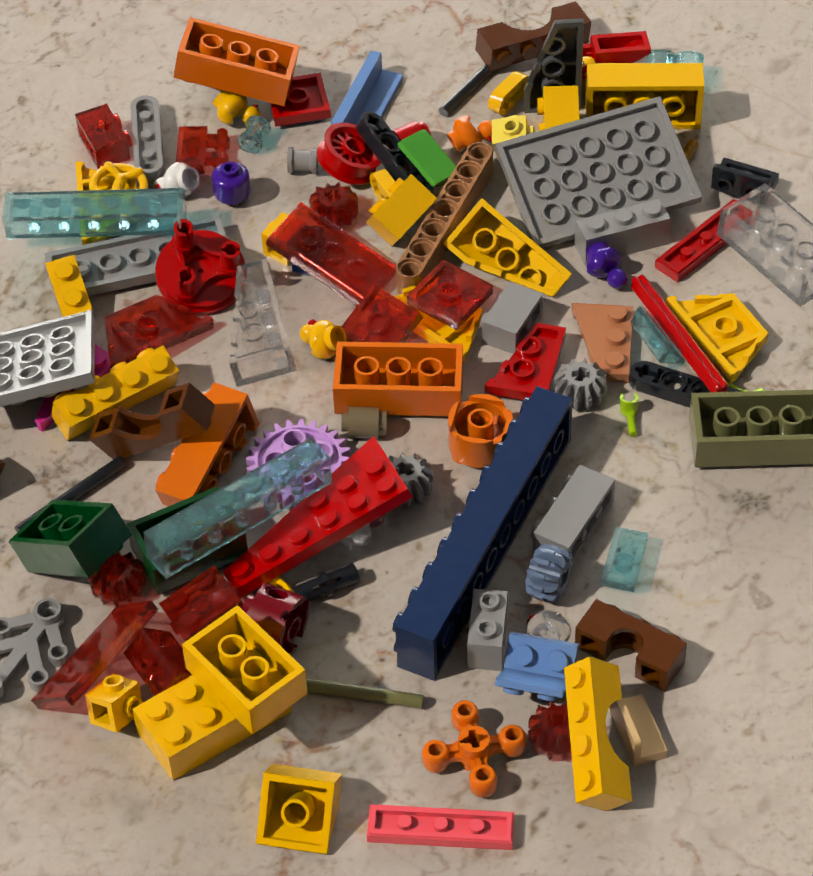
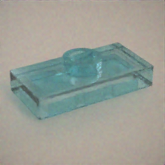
(624, 559)

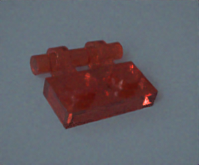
(193, 146)

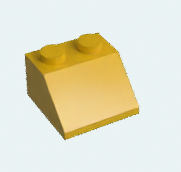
(298, 808)

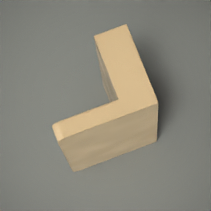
(638, 730)

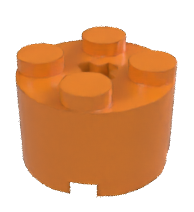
(476, 429)

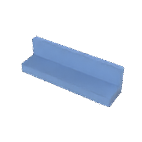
(369, 92)

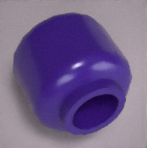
(231, 183)

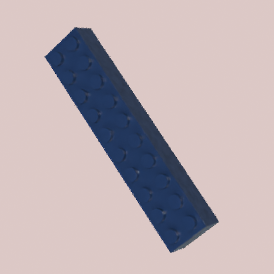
(482, 533)

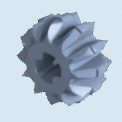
(549, 573)

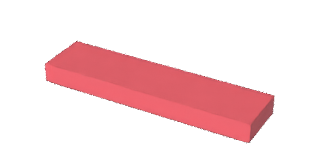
(440, 827)

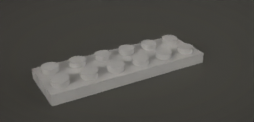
(124, 259)

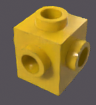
(112, 702)

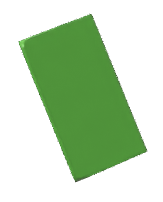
(427, 157)

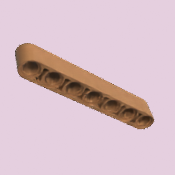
(446, 213)

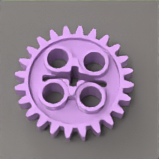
(289, 437)

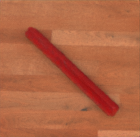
(679, 335)

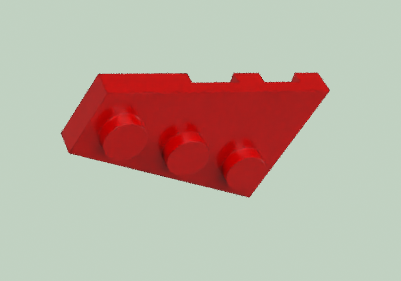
(531, 364)

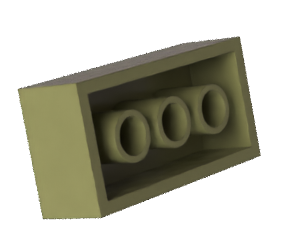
(752, 428)

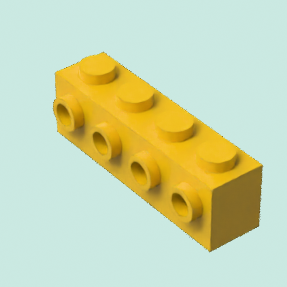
(122, 387)

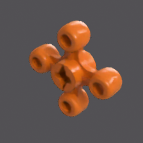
(474, 748)

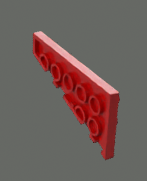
(359, 494)

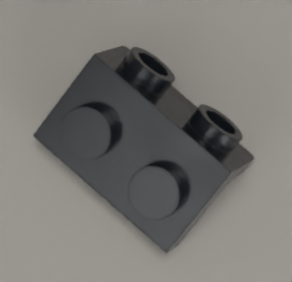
(741, 178)

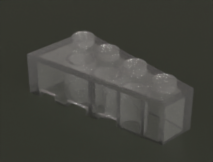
(259, 332)

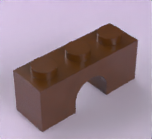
(609, 629)

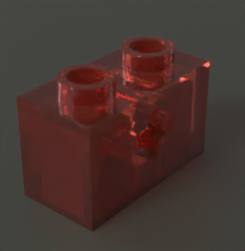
(103, 135)

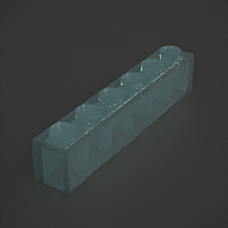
(93, 213)
(237, 507)

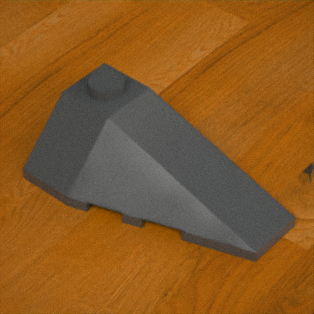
(557, 62)

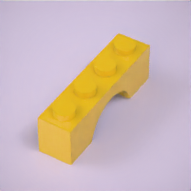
(598, 773)

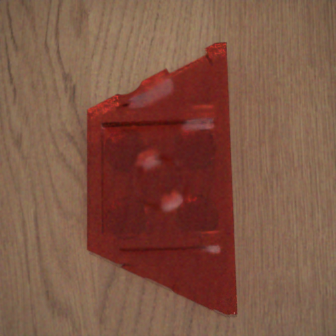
(149, 325)

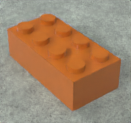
(236, 61)
(398, 377)

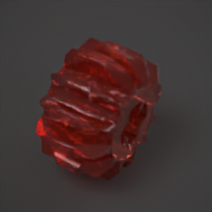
(335, 204)
(118, 579)
(550, 730)

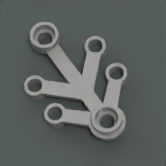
(27, 644)

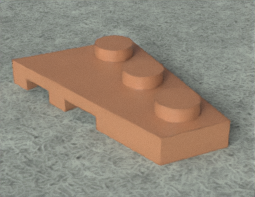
(607, 337)

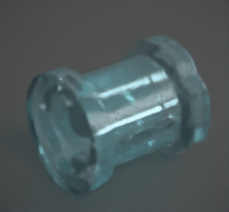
(254, 134)

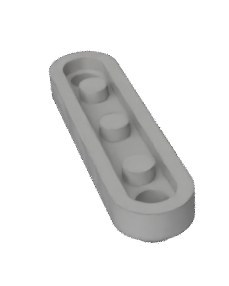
(147, 136)

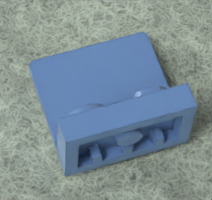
(536, 666)

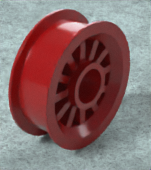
(346, 155)

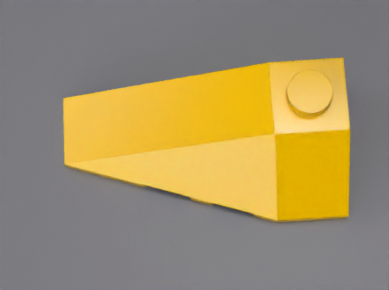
(500, 248)

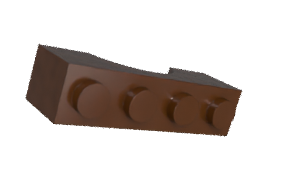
(504, 45)
(127, 433)

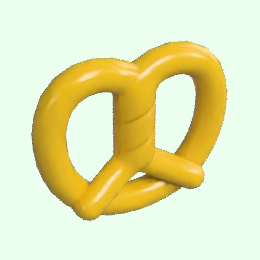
(115, 169)

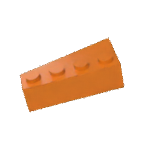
(209, 453)

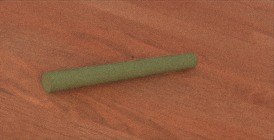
(365, 693)

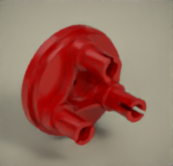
(198, 269)

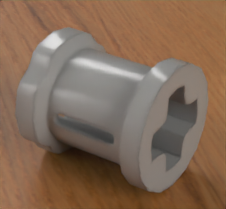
(302, 160)

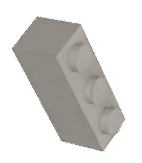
(625, 229)
(575, 511)

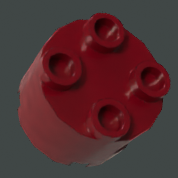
(279, 614)

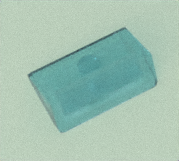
(655, 338)

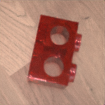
(157, 659)

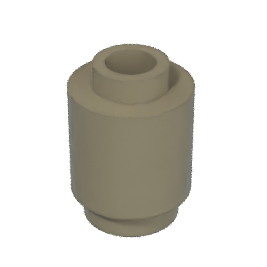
(364, 422)

